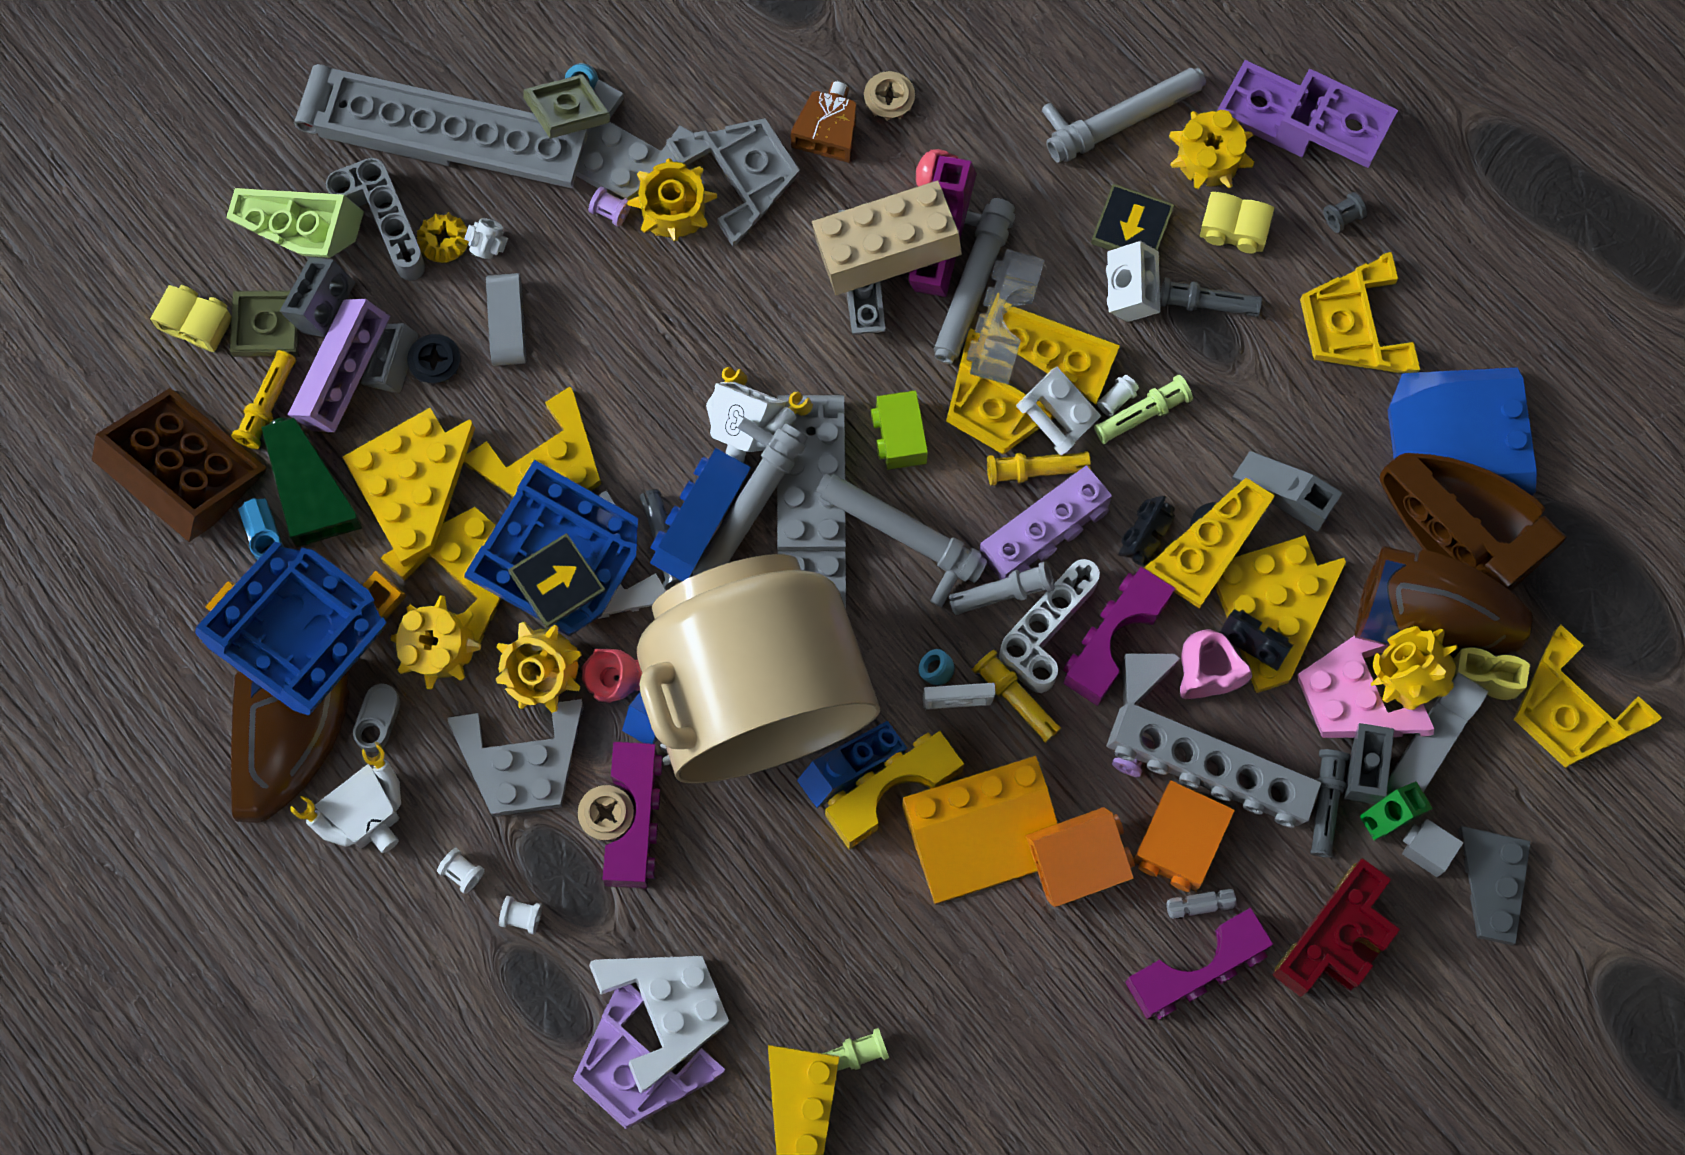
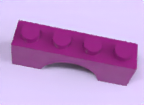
(957, 183)
(1141, 602)
(628, 859)
(1160, 986)

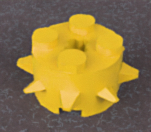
(1211, 148)
(672, 200)
(416, 639)
(538, 666)
(1415, 667)

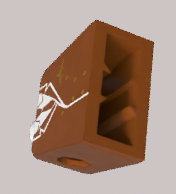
(827, 124)

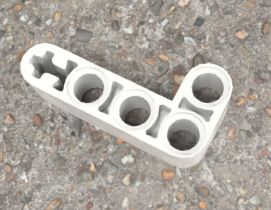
(1053, 619)

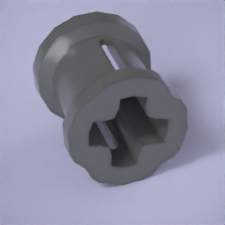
(1352, 204)

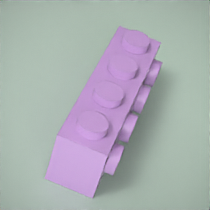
(339, 365)
(1046, 524)

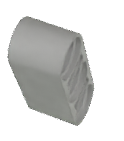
(506, 319)

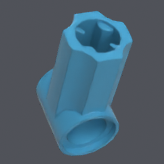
(259, 525)

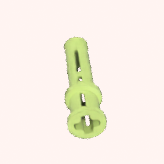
(1159, 406)
(860, 1051)

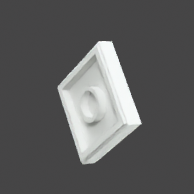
(958, 696)

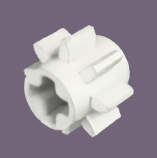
(486, 238)

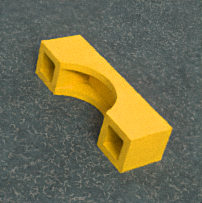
(929, 764)

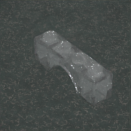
(997, 347)

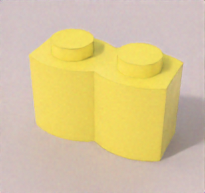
(1236, 222)
(191, 317)
(1500, 675)

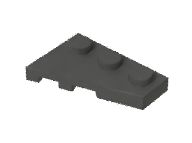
(1496, 880)

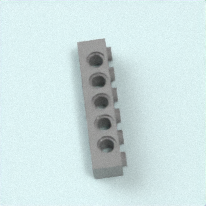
(1296, 789)

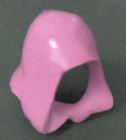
(1211, 666)

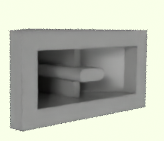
(1143, 673)

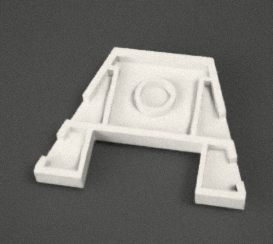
(679, 1002)

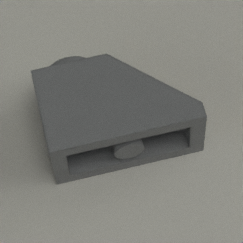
(1369, 764)

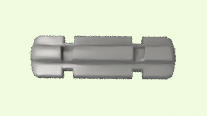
(1201, 903)

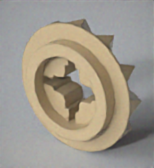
(901, 88)
(605, 796)

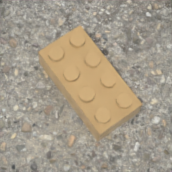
(887, 237)

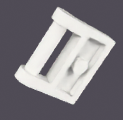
(1065, 404)

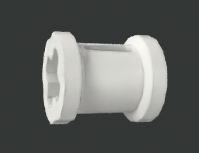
(460, 870)
(520, 915)

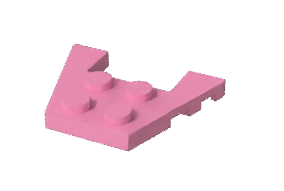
(1343, 697)

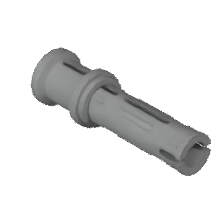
(1016, 585)

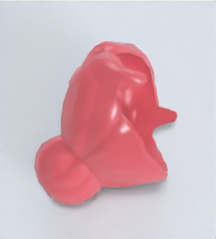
(603, 668)

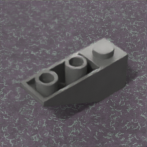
(1295, 490)

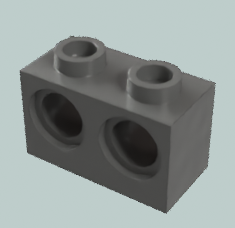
(317, 296)

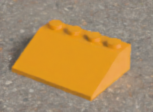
(977, 828)

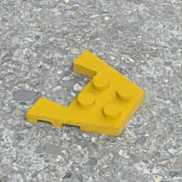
(1343, 325)
(989, 407)
(564, 453)
(454, 551)
(1565, 717)

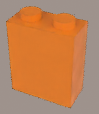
(1183, 837)
(1081, 856)

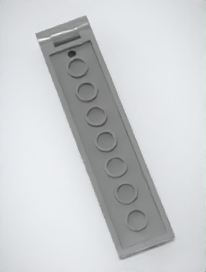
(435, 127)
(805, 522)

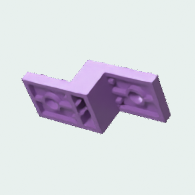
(1308, 113)

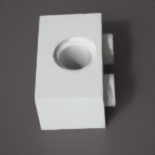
(1133, 281)

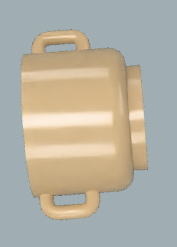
(751, 669)

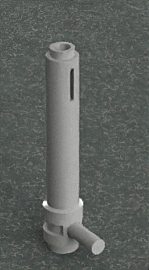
(1083, 135)
(990, 236)
(776, 461)
(947, 552)

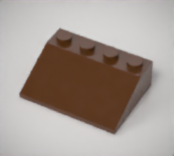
(177, 463)

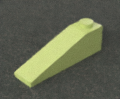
(298, 220)

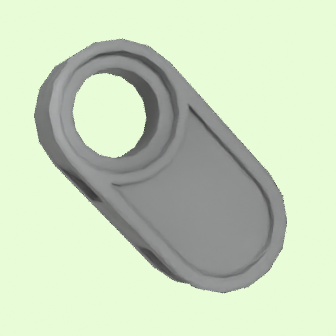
(378, 710)

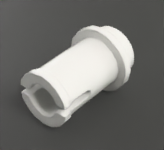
(1118, 395)

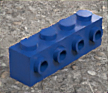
(699, 515)

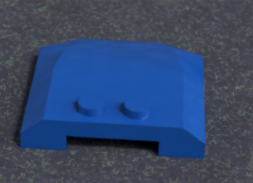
(1466, 417)
(541, 513)
(293, 625)

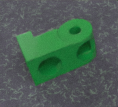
(1395, 810)

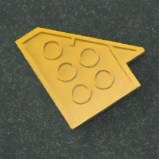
(411, 480)
(1283, 592)

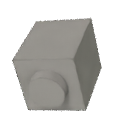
(1431, 847)

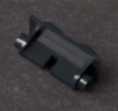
(1153, 517)
(1266, 646)

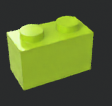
(900, 429)

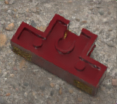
(1342, 935)

